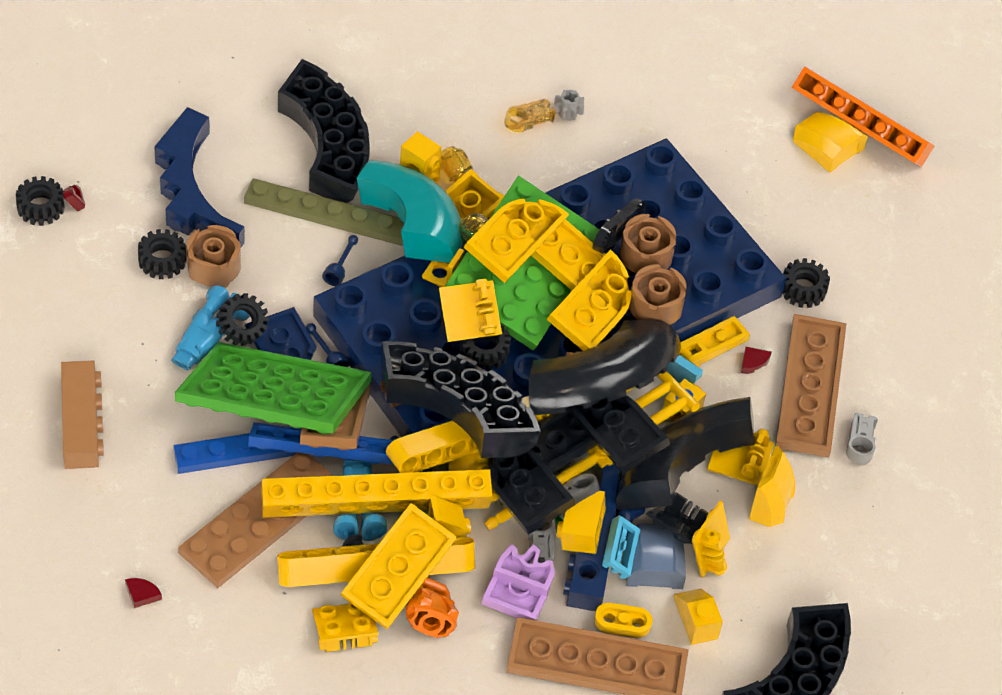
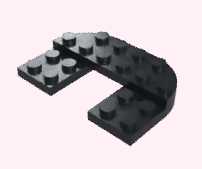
(527, 481)

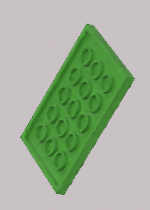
(532, 290)
(273, 387)

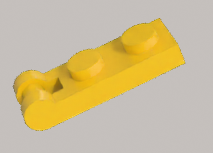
(714, 341)

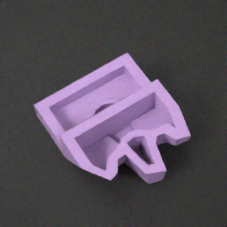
(520, 584)

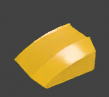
(828, 139)
(474, 195)
(774, 491)

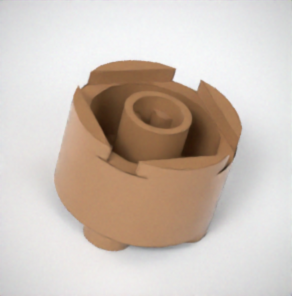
(647, 242)
(213, 256)
(658, 294)

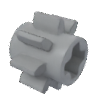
(569, 105)

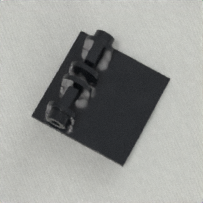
(677, 520)

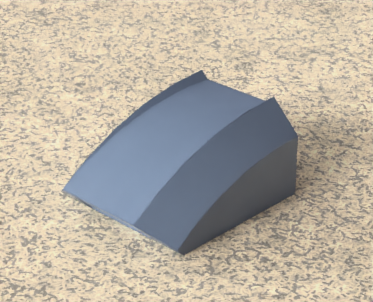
(658, 559)

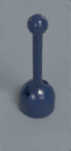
(335, 272)
(335, 357)

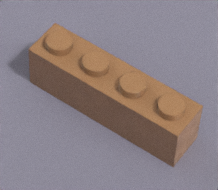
(80, 416)

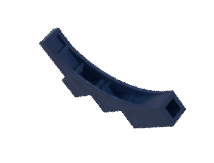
(177, 155)

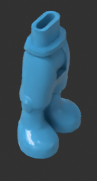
(202, 331)
(373, 524)

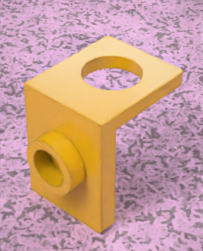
(450, 268)

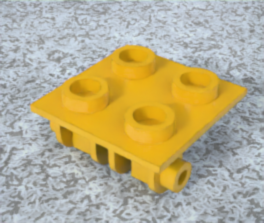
(470, 310)
(744, 462)
(710, 542)
(343, 623)

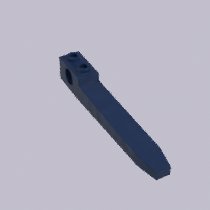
(589, 593)

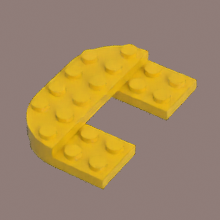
(541, 231)

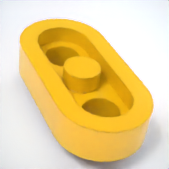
(623, 620)

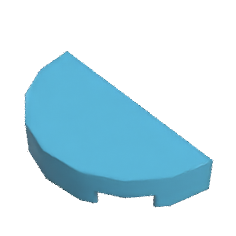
(684, 369)

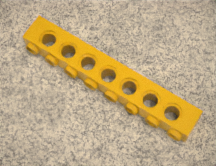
(373, 492)

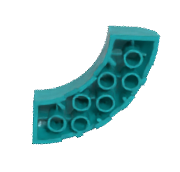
(423, 206)

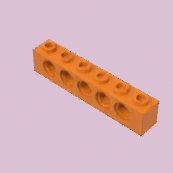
(863, 116)

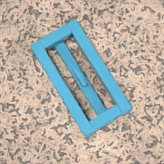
(616, 545)

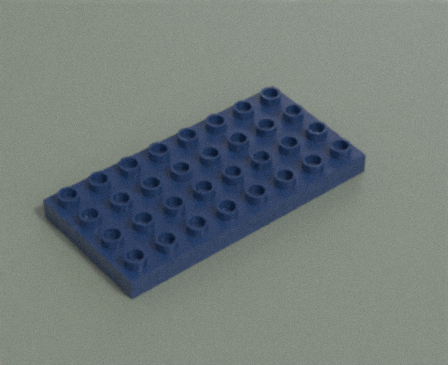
(712, 251)

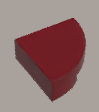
(74, 197)
(754, 359)
(142, 591)

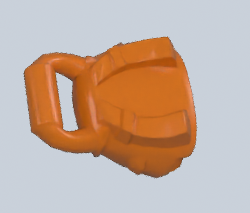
(432, 610)

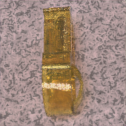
(531, 113)

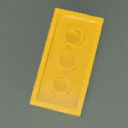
(398, 566)

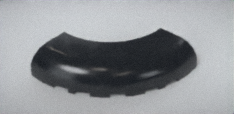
(334, 126)
(605, 371)
(461, 392)
(691, 438)
(813, 656)

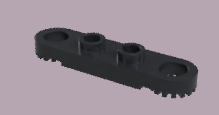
(613, 228)

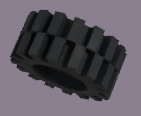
(39, 189)
(159, 242)
(809, 272)
(251, 307)
(489, 357)

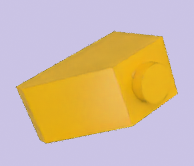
(449, 516)
(583, 524)
(699, 615)

